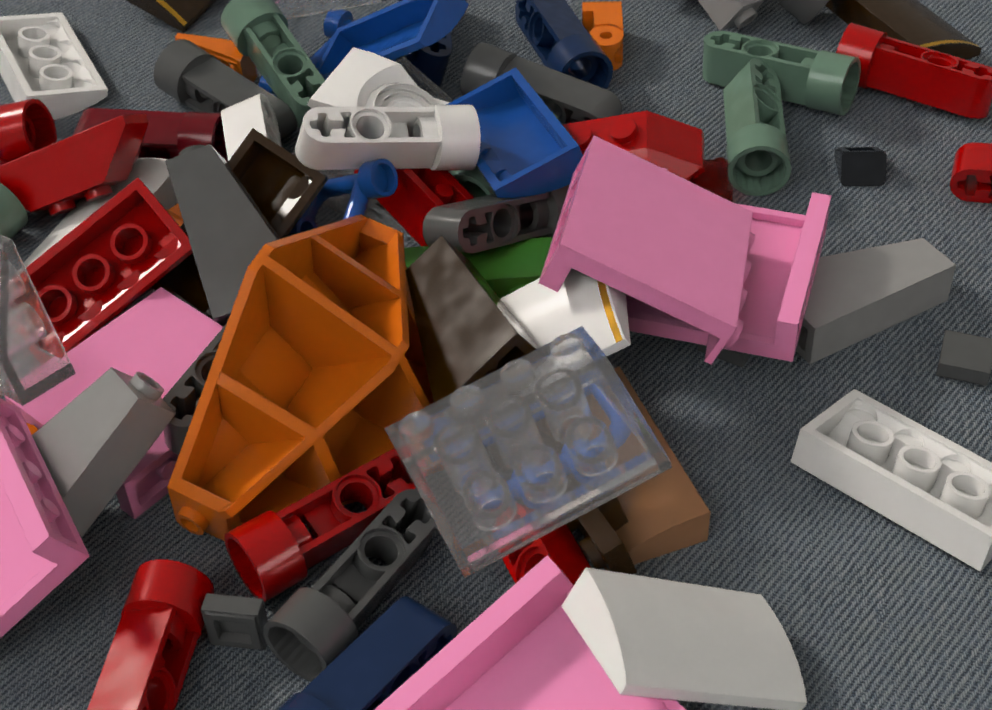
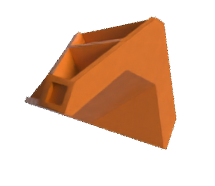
(303, 376)

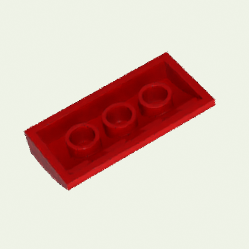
(107, 262)

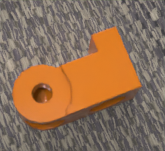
(605, 25)

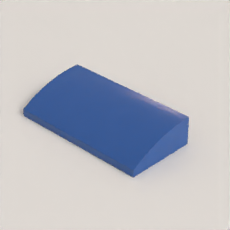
(394, 30)
(521, 139)

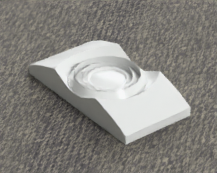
(370, 81)

